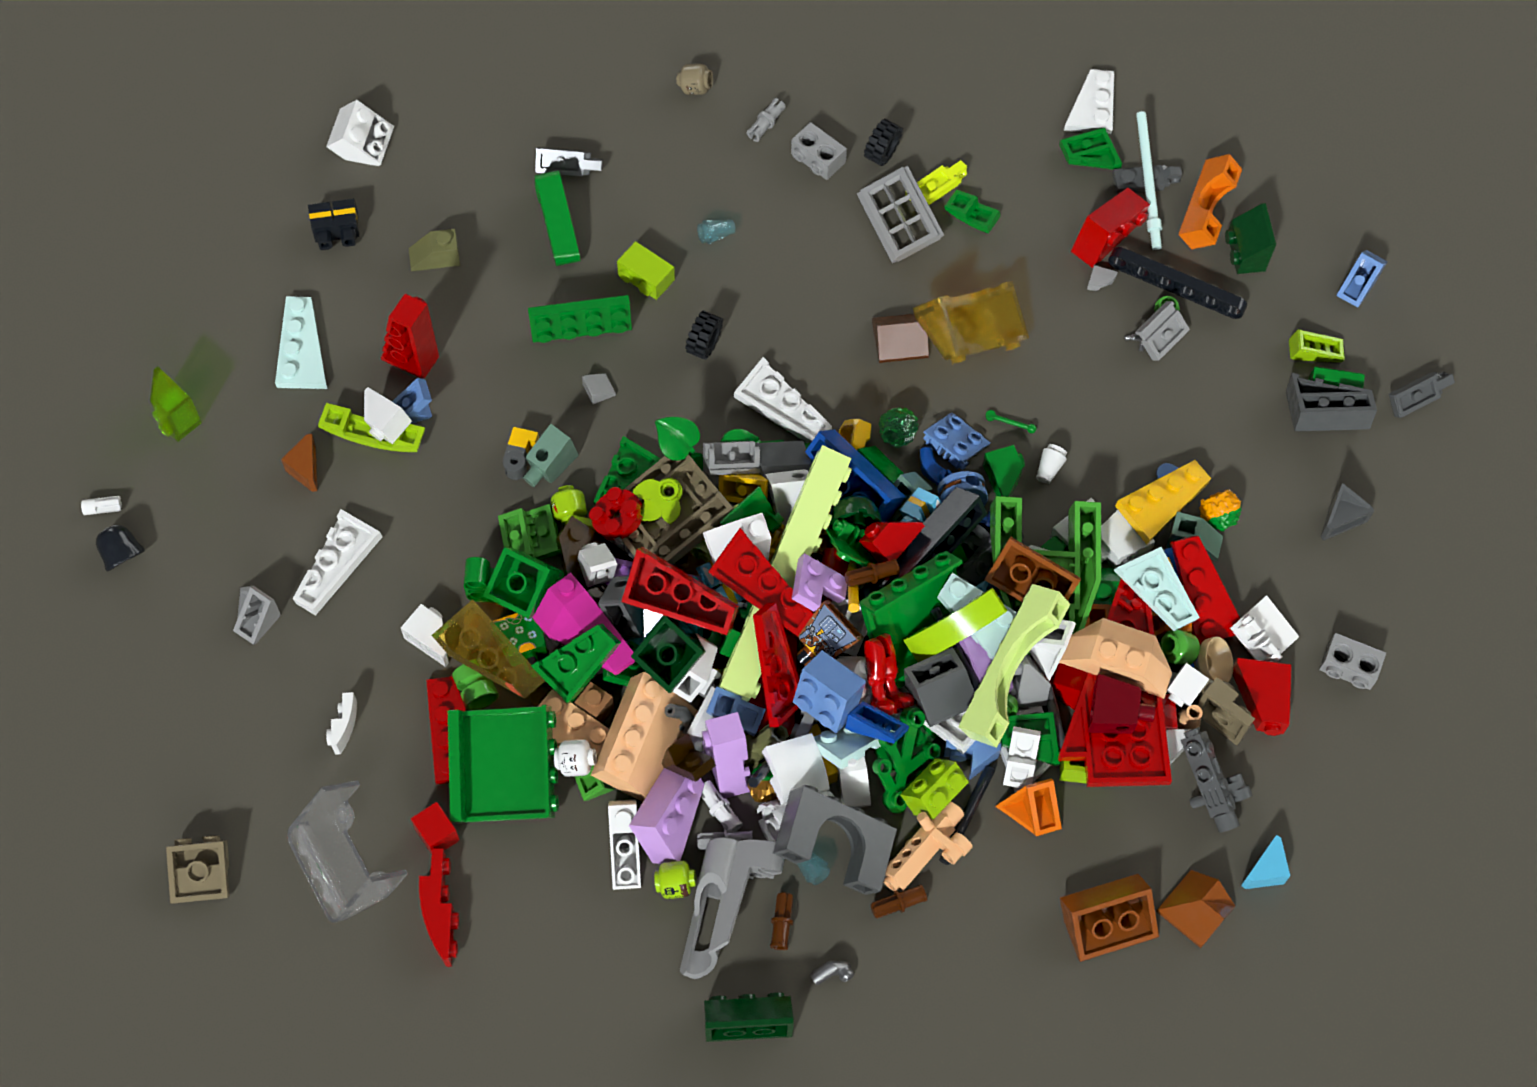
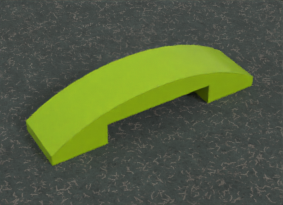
(352, 427)
(955, 626)

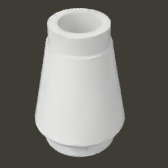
(1051, 461)

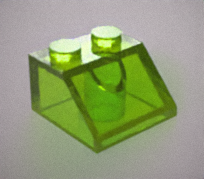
(172, 407)

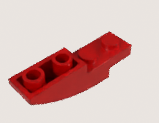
(439, 916)

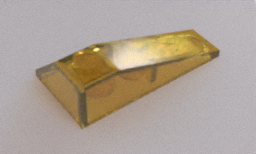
(484, 648)

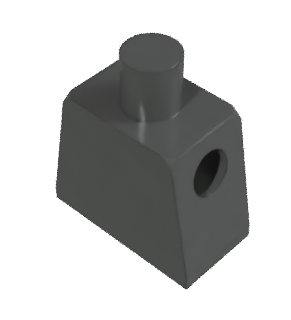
(624, 617)

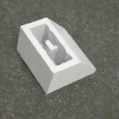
(360, 134)

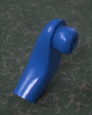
(930, 468)

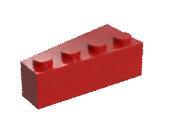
(410, 337)
(673, 593)

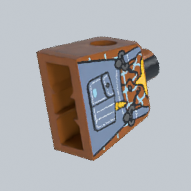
(828, 632)

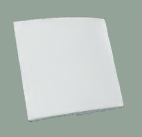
(794, 765)

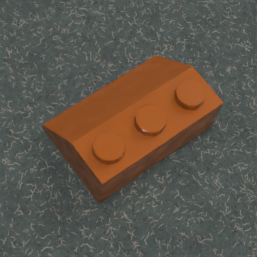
(1110, 916)

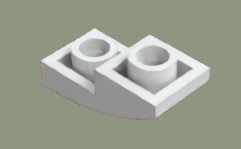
(342, 728)

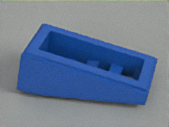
(875, 723)

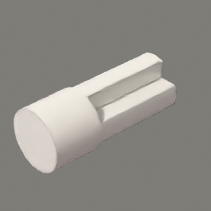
(101, 505)

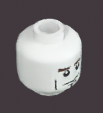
(575, 758)

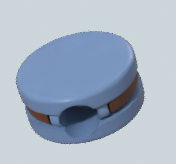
(964, 480)

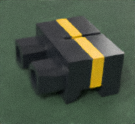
(331, 227)

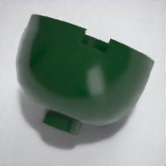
(855, 510)

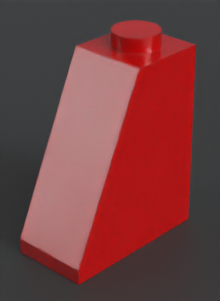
(1265, 692)

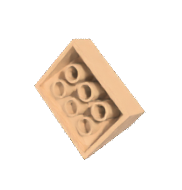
(639, 737)

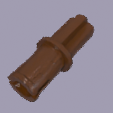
(872, 573)
(898, 901)
(782, 921)

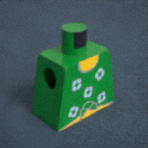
(524, 635)

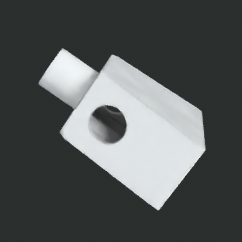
(784, 490)
(1121, 542)

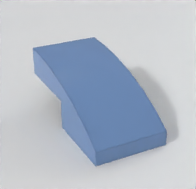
(726, 703)

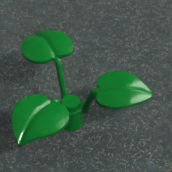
(679, 436)

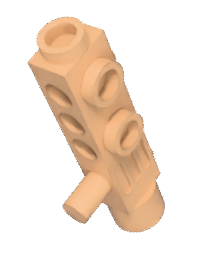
(925, 843)

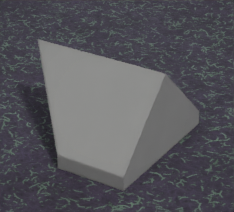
(255, 614)

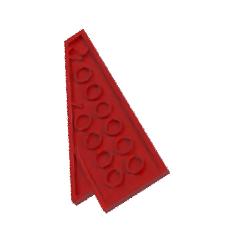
(1120, 758)

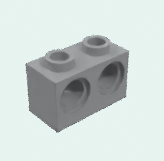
(815, 146)
(1354, 655)

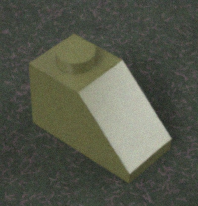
(435, 251)

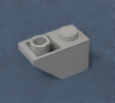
(1030, 684)

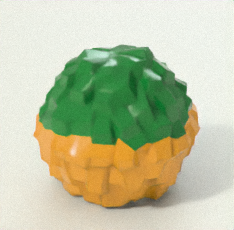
(1221, 510)

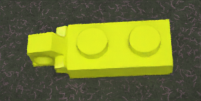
(941, 181)

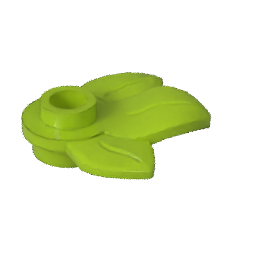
(656, 502)

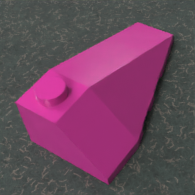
(570, 612)

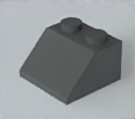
(783, 457)

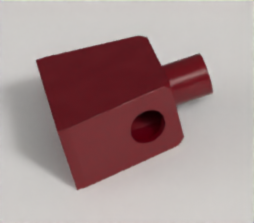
(1117, 707)

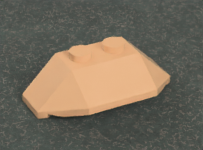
(1120, 654)

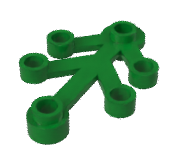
(903, 762)

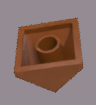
(1197, 907)

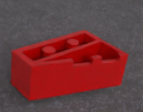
(1109, 226)

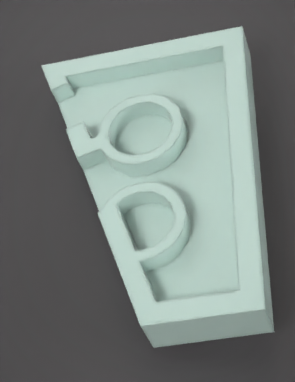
(1159, 587)
(957, 594)

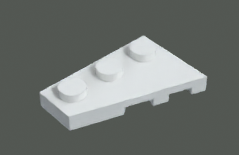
(1094, 104)

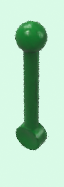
(991, 415)

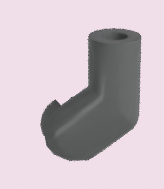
(681, 713)

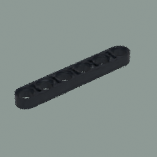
(1176, 283)

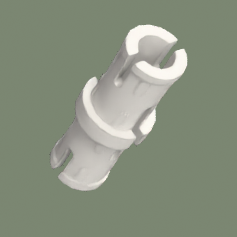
(720, 808)

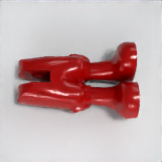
(881, 675)

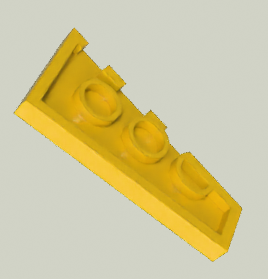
(1157, 503)

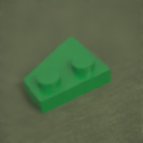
(1091, 150)
(1042, 722)

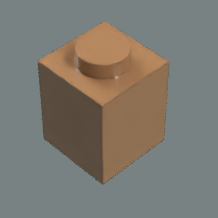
(595, 702)

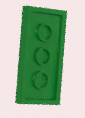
(580, 319)

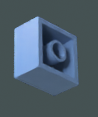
(828, 691)

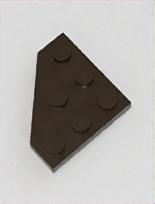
(571, 540)

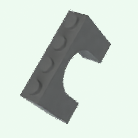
(868, 836)

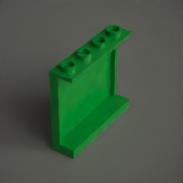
(907, 606)
(502, 764)

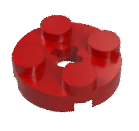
(608, 505)

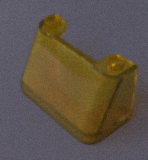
(973, 322)

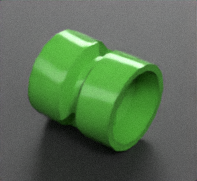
(476, 689)

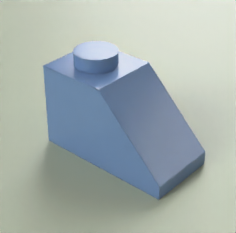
(1361, 278)

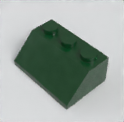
(748, 1017)

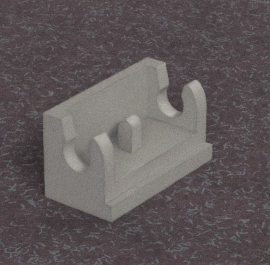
(731, 458)

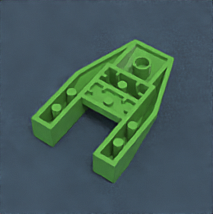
(1082, 555)

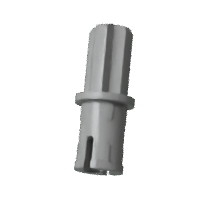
(704, 838)

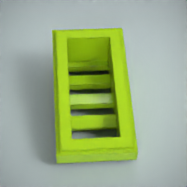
(1300, 347)

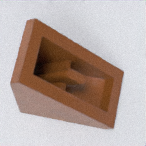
(302, 462)

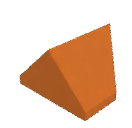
(1034, 807)

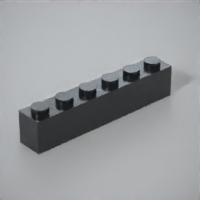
(942, 532)

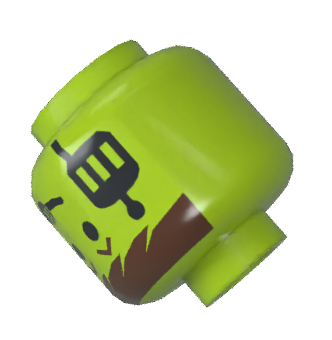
(675, 879)

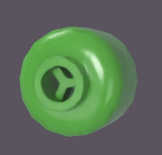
(1180, 647)

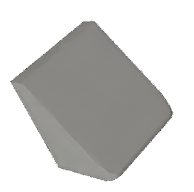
(598, 387)

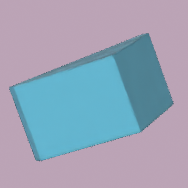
(1270, 869)

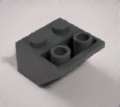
(940, 686)

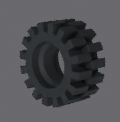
(883, 142)
(704, 335)

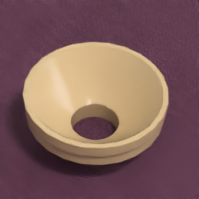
(1215, 659)

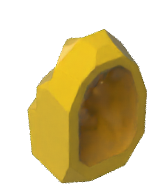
(856, 432)

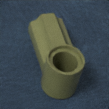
(763, 738)

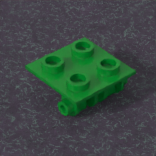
(752, 505)
(846, 541)

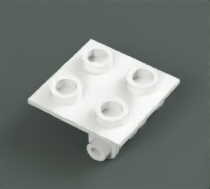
(1264, 631)

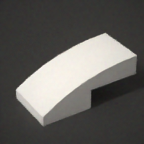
(1021, 757)

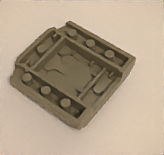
(700, 511)

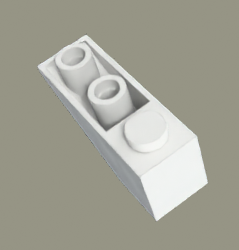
(624, 845)

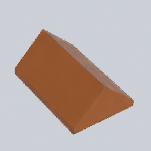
(1021, 567)

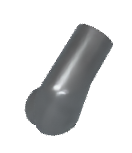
(832, 968)

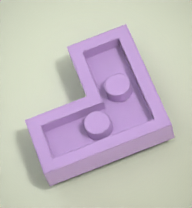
(816, 579)

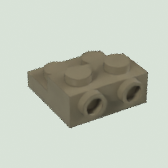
(1221, 712)
(198, 869)

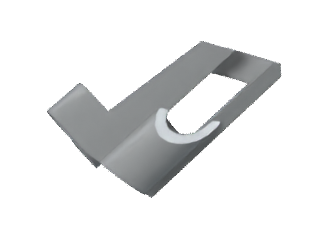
(725, 877)

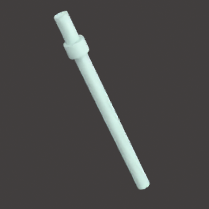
(1154, 223)

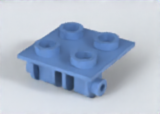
(956, 438)

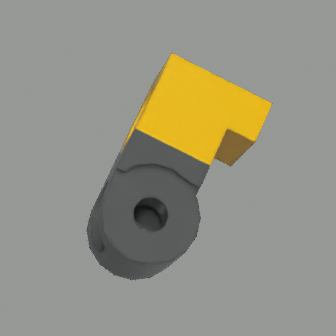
(518, 447)

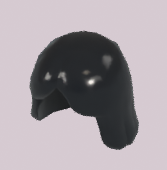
(116, 546)

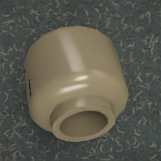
(695, 79)

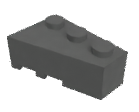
(1329, 407)

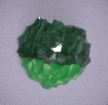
(898, 427)

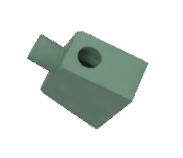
(549, 456)

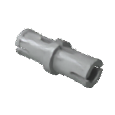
(766, 119)

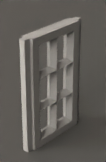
(919, 203)

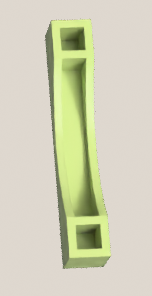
(1038, 616)

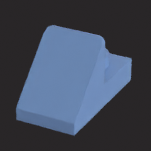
(415, 401)
(979, 754)

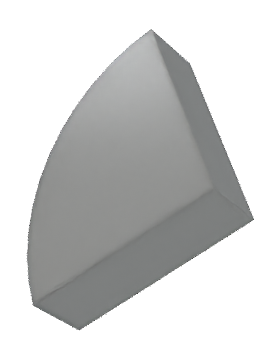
(1101, 278)

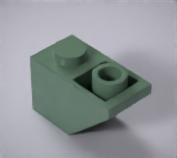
(1188, 525)

